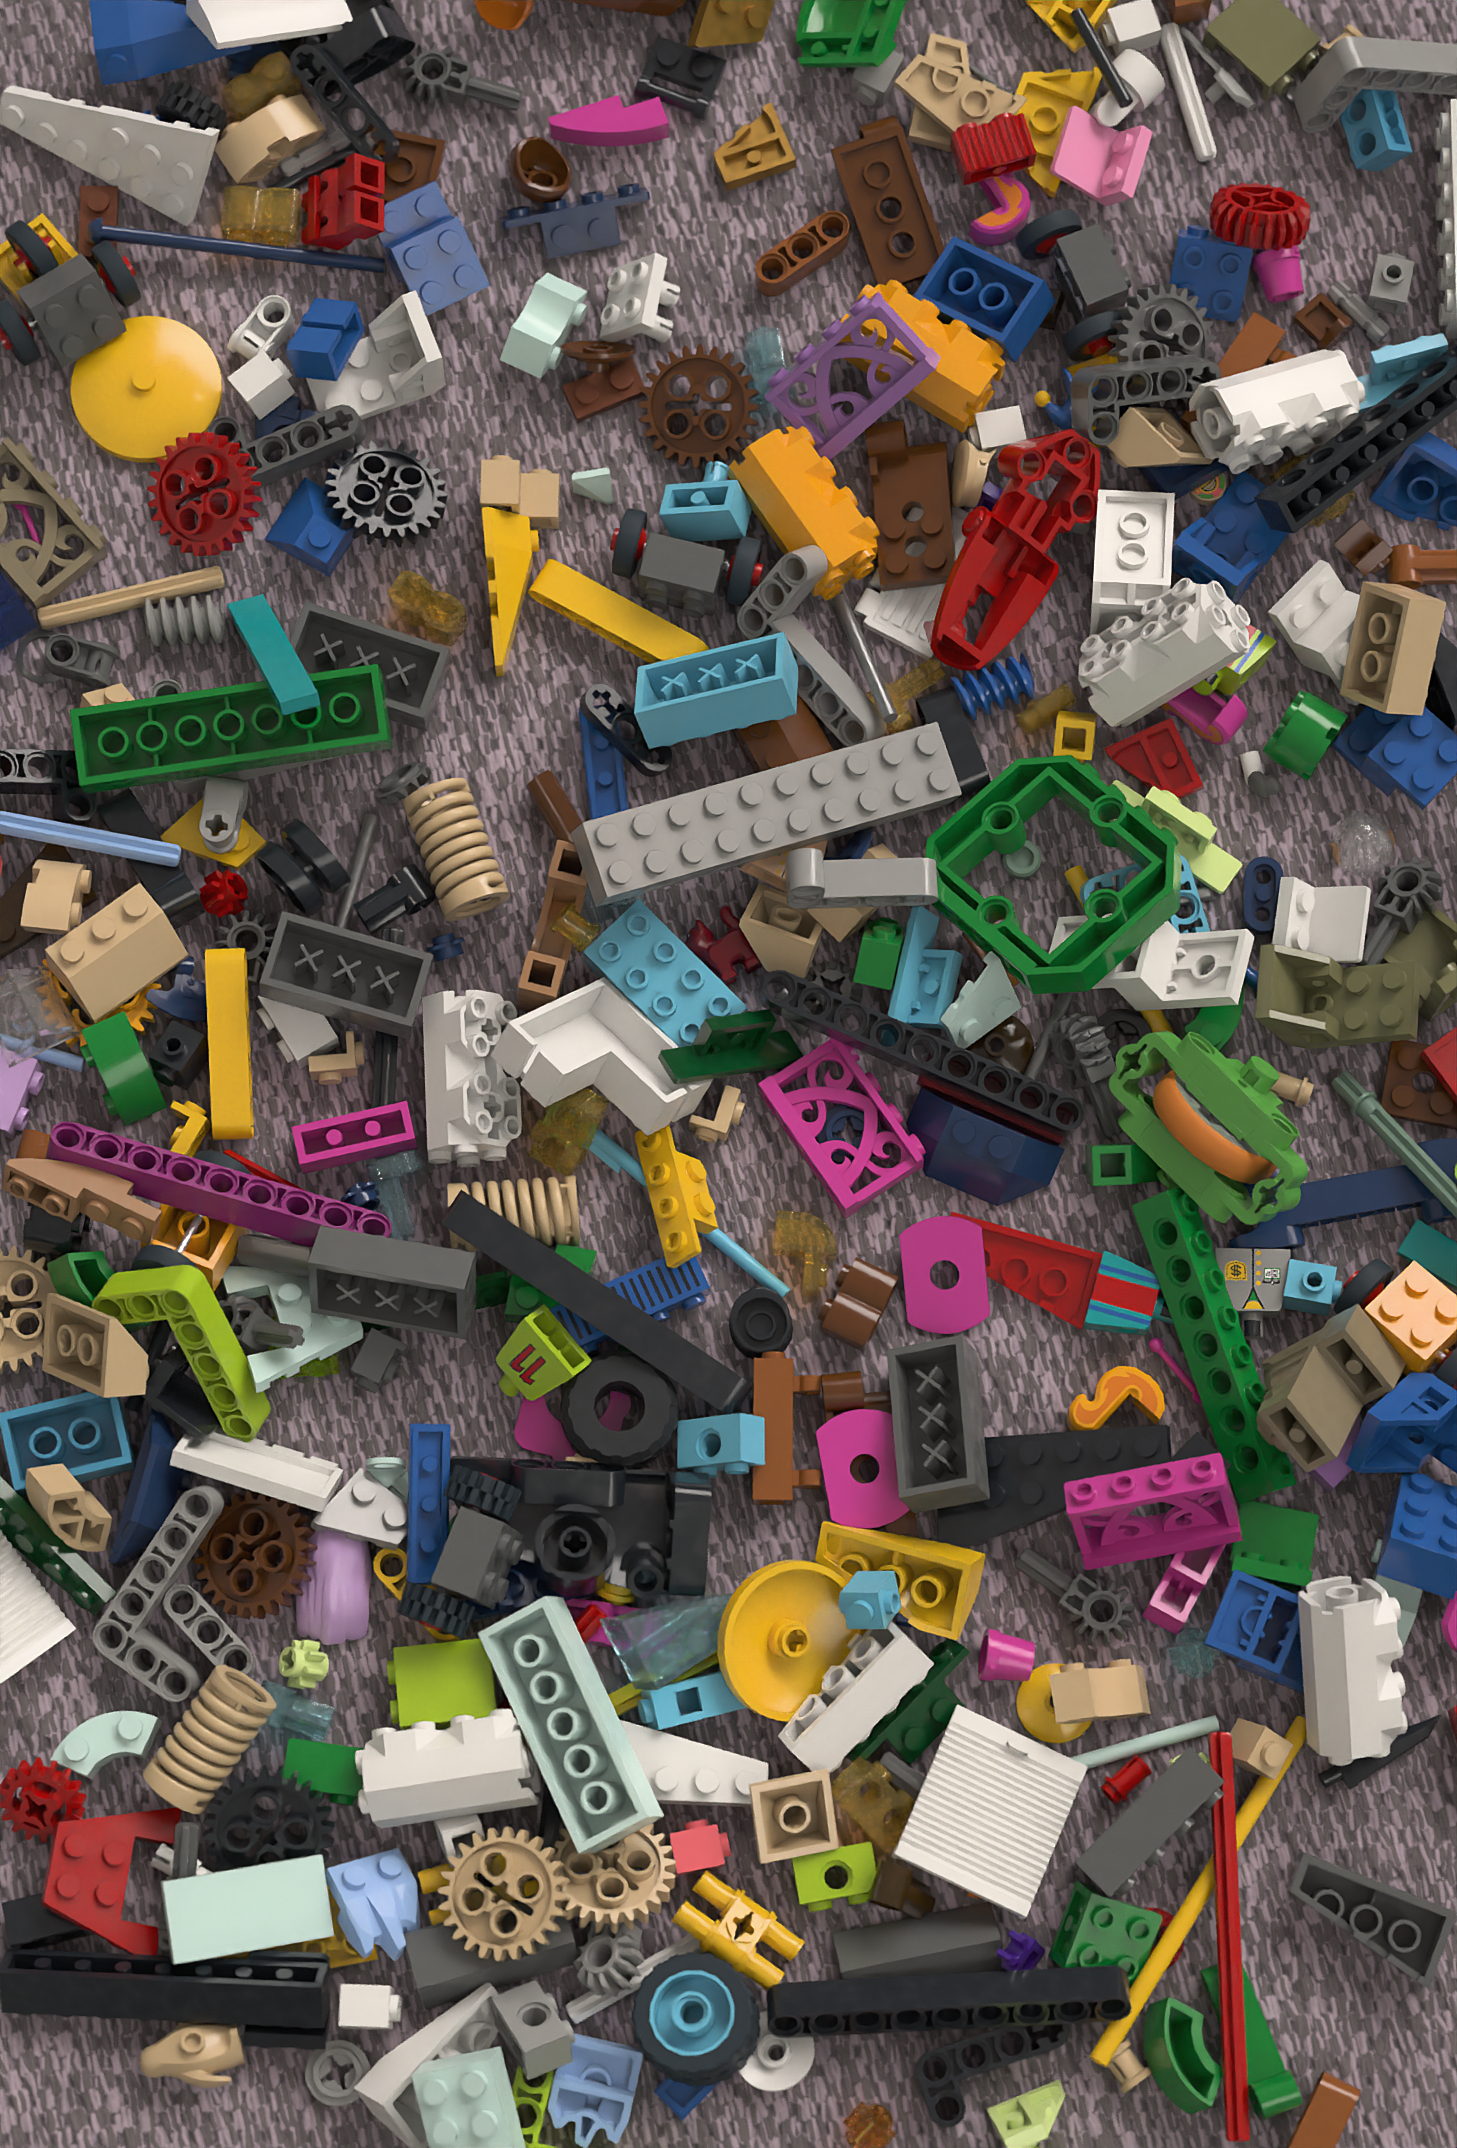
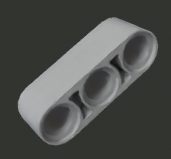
(200, 1616)

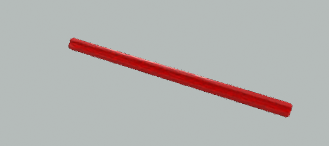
(1229, 1943)

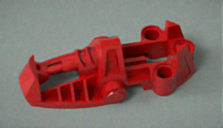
(1009, 546)

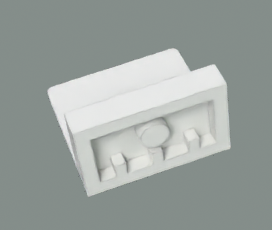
(1322, 919)

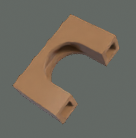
(550, 951)

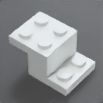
(1318, 621)

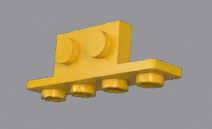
(676, 1194)

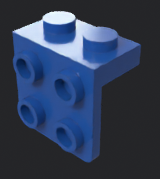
(1211, 271)

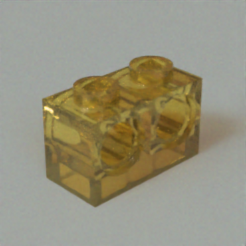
(571, 1129)
(870, 1808)

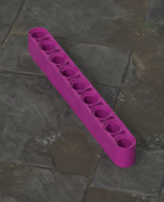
(211, 1187)

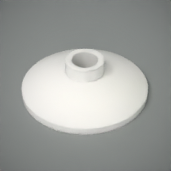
(783, 2073)

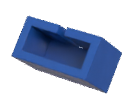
(325, 339)

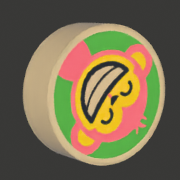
(1210, 491)

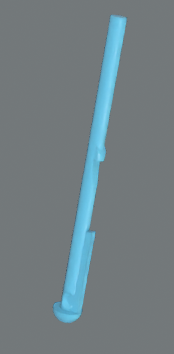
(618, 1158)

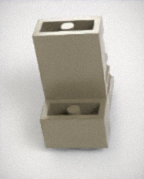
(1322, 1385)

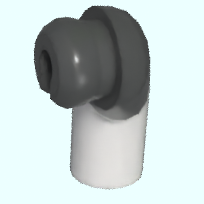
(1255, 777)

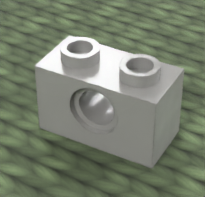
(533, 2029)

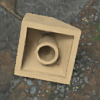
(1154, 440)
(780, 934)
(793, 1816)

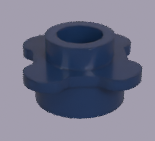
(445, 946)
(362, 1195)

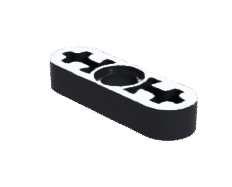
(609, 730)

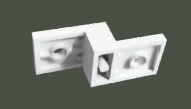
(1170, 965)

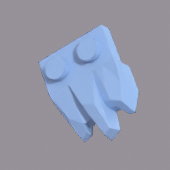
(376, 1902)
(596, 2088)

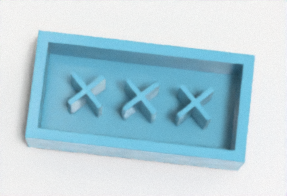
(716, 690)
(660, 975)

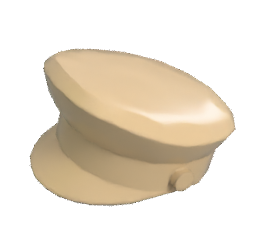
(968, 474)

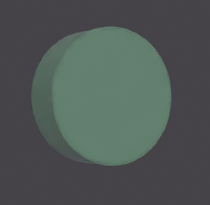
(1024, 862)

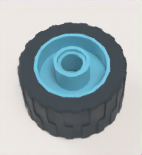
(696, 2019)

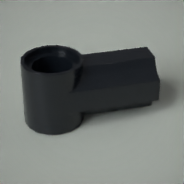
(400, 896)

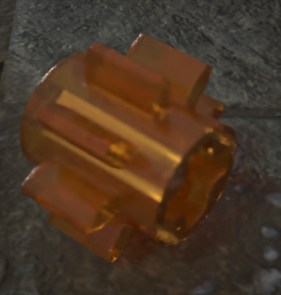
(869, 2126)

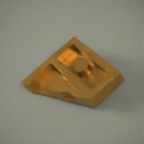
(755, 152)

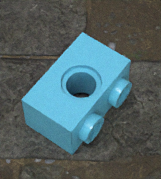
(721, 1444)

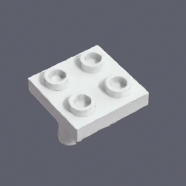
(634, 300)

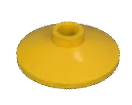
(1037, 1713)

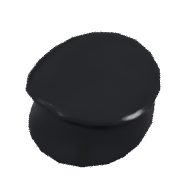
(760, 1323)

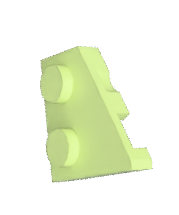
(1028, 2117)

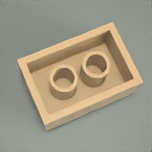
(1392, 648)

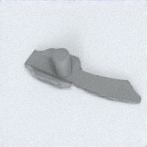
(1225, 81)

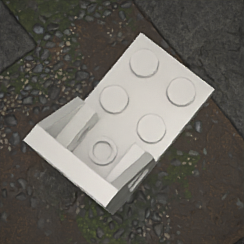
(389, 366)
(1130, 554)

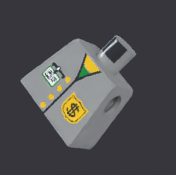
(1254, 1284)

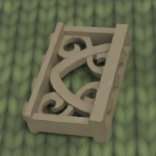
(28, 574)

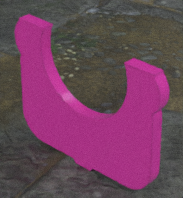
(542, 1433)

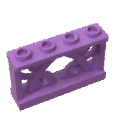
(846, 427)

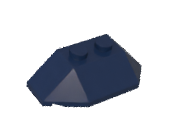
(979, 1150)
(151, 1493)

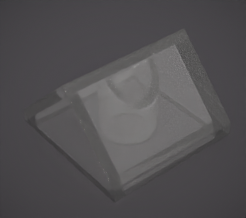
(31, 1014)

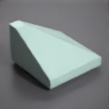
(594, 485)

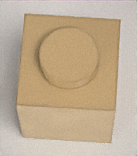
(1258, 1748)

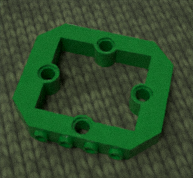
(1098, 942)

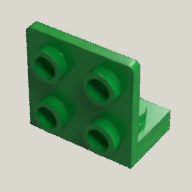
(1275, 1545)
(1104, 1932)

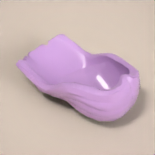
(338, 1595)

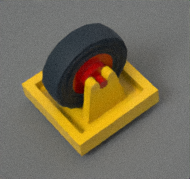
(31, 253)

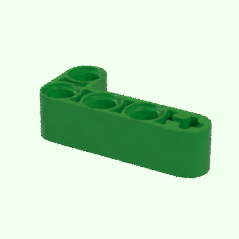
(1268, 2081)

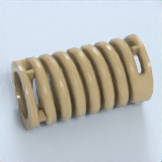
(456, 848)
(543, 1215)
(209, 1739)

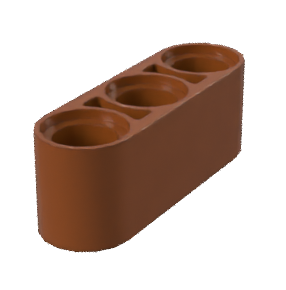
(809, 238)
(1325, 2114)

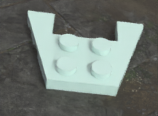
(292, 1306)

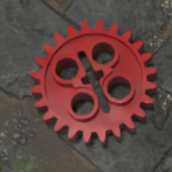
(216, 525)

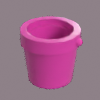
(1279, 274)
(1005, 1657)

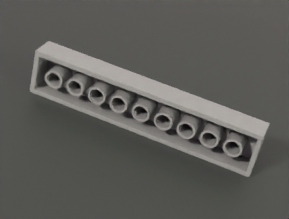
(765, 814)

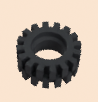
(190, 106)

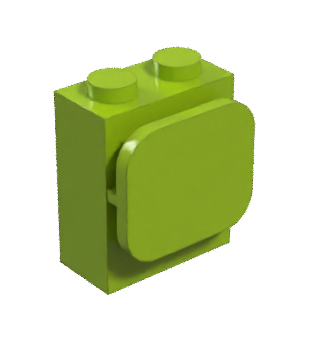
(441, 1683)

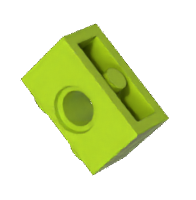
(810, 1869)

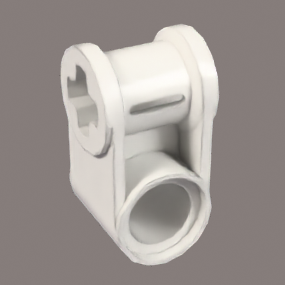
(258, 333)

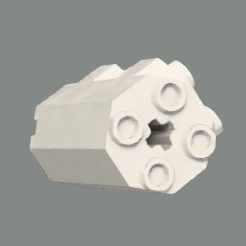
(1276, 406)
(1172, 648)
(468, 1097)
(1346, 1667)
(447, 1772)

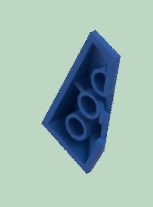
(147, 39)
(1421, 482)

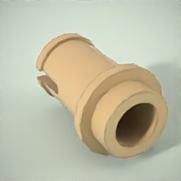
(1293, 1089)

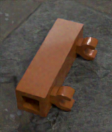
(1253, 348)
(774, 1401)

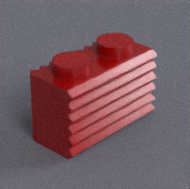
(992, 148)

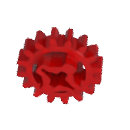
(40, 1798)

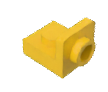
(189, 1137)

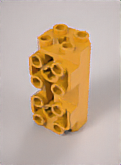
(966, 366)
(801, 506)

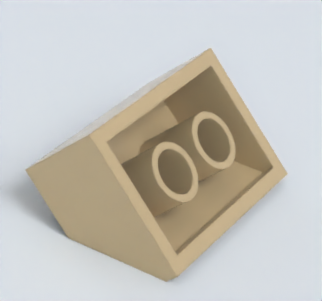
(116, 953)
(92, 1350)

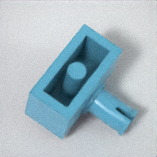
(706, 508)

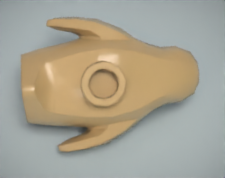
(195, 2054)

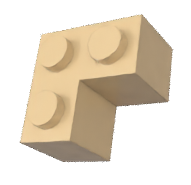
(526, 494)

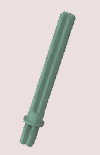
(1372, 1113)

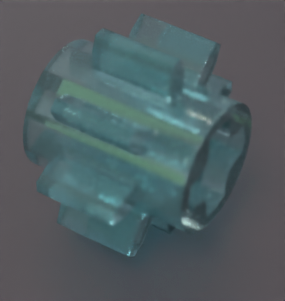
(1191, 1654)

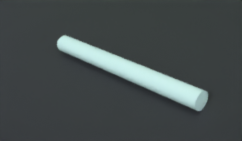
(1148, 1742)

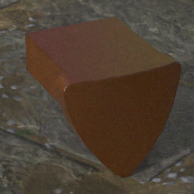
(1323, 322)

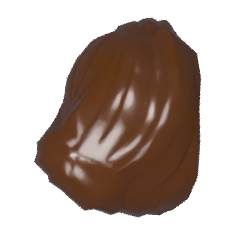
(538, 170)

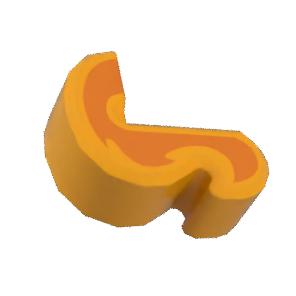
(1110, 1394)

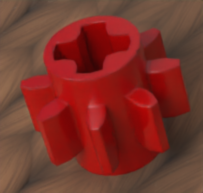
(223, 893)

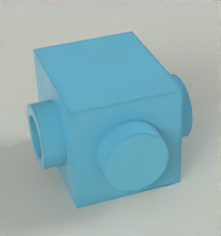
(1311, 1287)
(870, 1600)

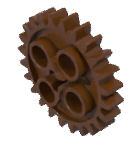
(701, 372)
(256, 1555)

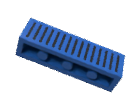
(650, 1288)

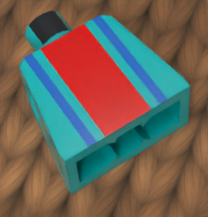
(1125, 1298)

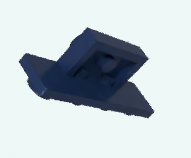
(577, 224)

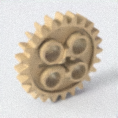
(14, 1345)
(612, 1873)
(485, 1925)

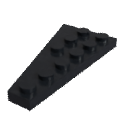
(1031, 1472)

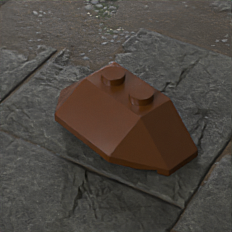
(783, 740)

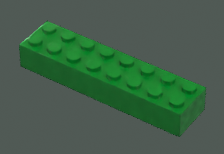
(227, 731)

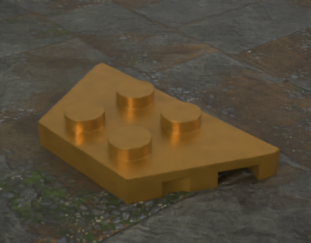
(730, 22)

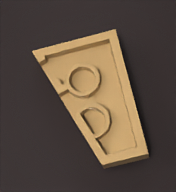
(952, 96)
(922, 127)

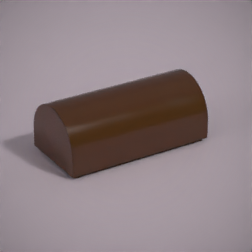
(554, 805)

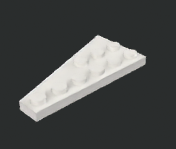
(127, 149)

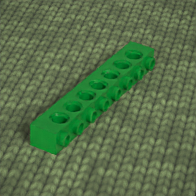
(1198, 1330)

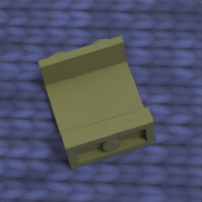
(1265, 42)

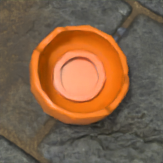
(504, 13)

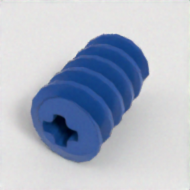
(994, 686)

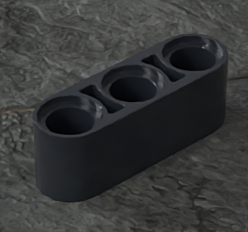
(946, 710)

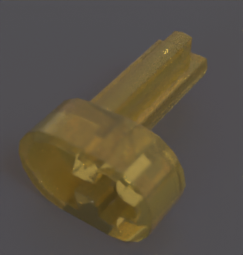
(906, 688)

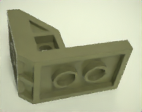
(1435, 949)
(1322, 1005)

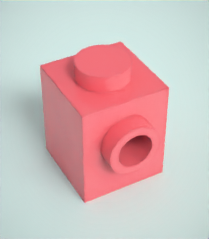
(699, 1847)

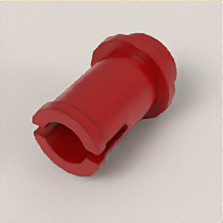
(1125, 1780)

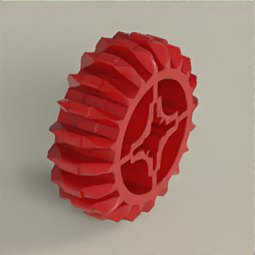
(1259, 216)

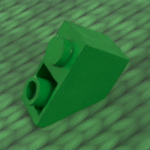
(879, 953)
(1118, 1165)

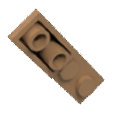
(74, 1188)

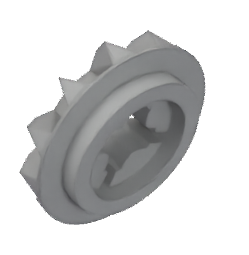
(319, 2066)

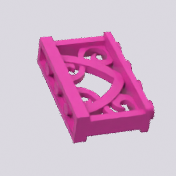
(839, 1178)
(1130, 1538)

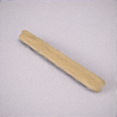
(130, 597)

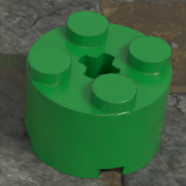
(1304, 734)

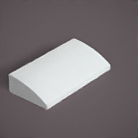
(259, 21)

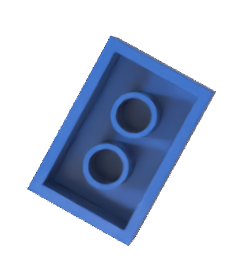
(987, 296)
(1421, 1535)

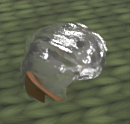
(1362, 844)

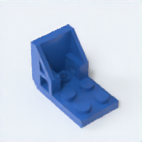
(1230, 541)
(1417, 1411)

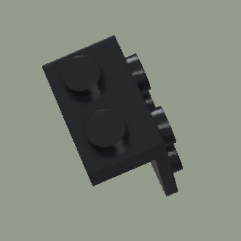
(179, 1396)
(288, 2035)

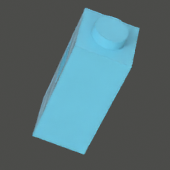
(687, 1701)

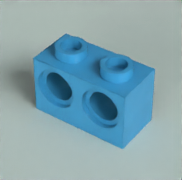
(1375, 130)

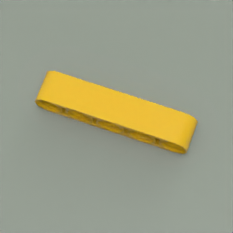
(611, 615)
(229, 1043)

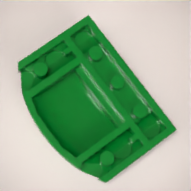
(847, 32)

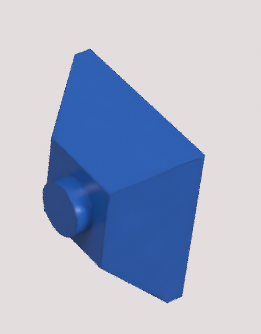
(309, 532)

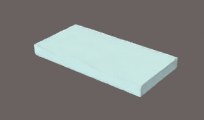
(247, 1909)

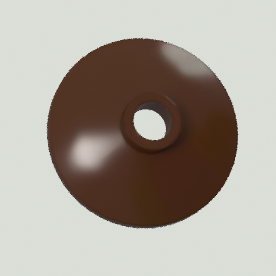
(597, 353)

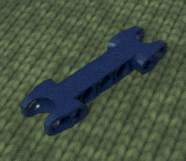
(1354, 1195)

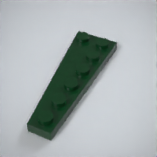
(50, 1553)

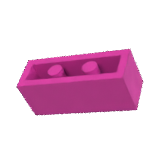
(354, 1137)

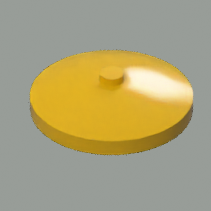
(146, 389)
(783, 1636)

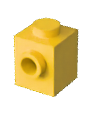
(1075, 735)

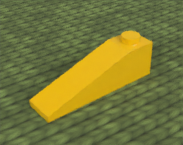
(509, 567)
(932, 1577)

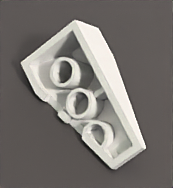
(389, 2084)

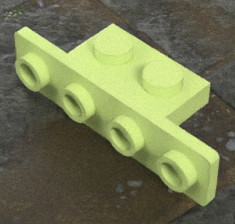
(1193, 832)

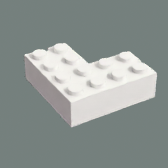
(602, 1042)

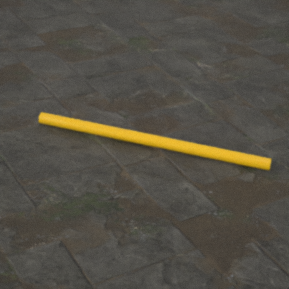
(1193, 1905)

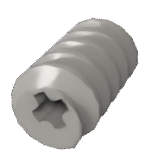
(185, 621)

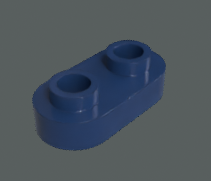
(1261, 896)

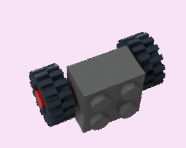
(473, 1558)

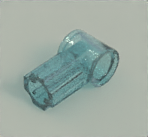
(766, 359)
(298, 1713)

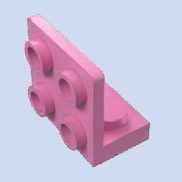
(1099, 158)

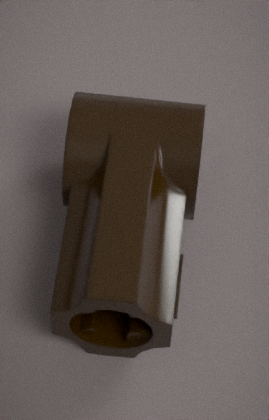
(899, 1891)

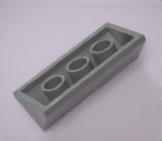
(936, 1944)
(451, 1973)

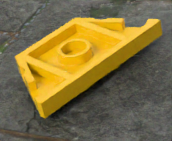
(1046, 111)

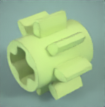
(303, 1664)

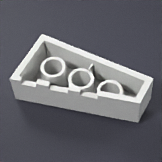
(855, 1697)
(691, 1771)

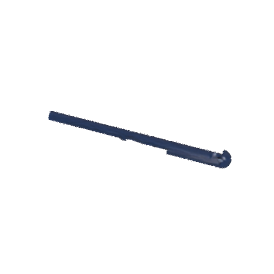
(97, 232)

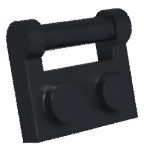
(684, 68)

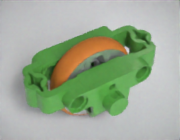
(1210, 1126)

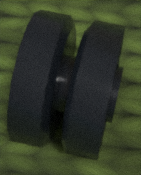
(302, 868)

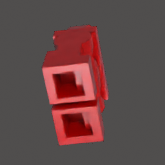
(344, 203)

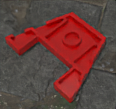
(91, 1871)

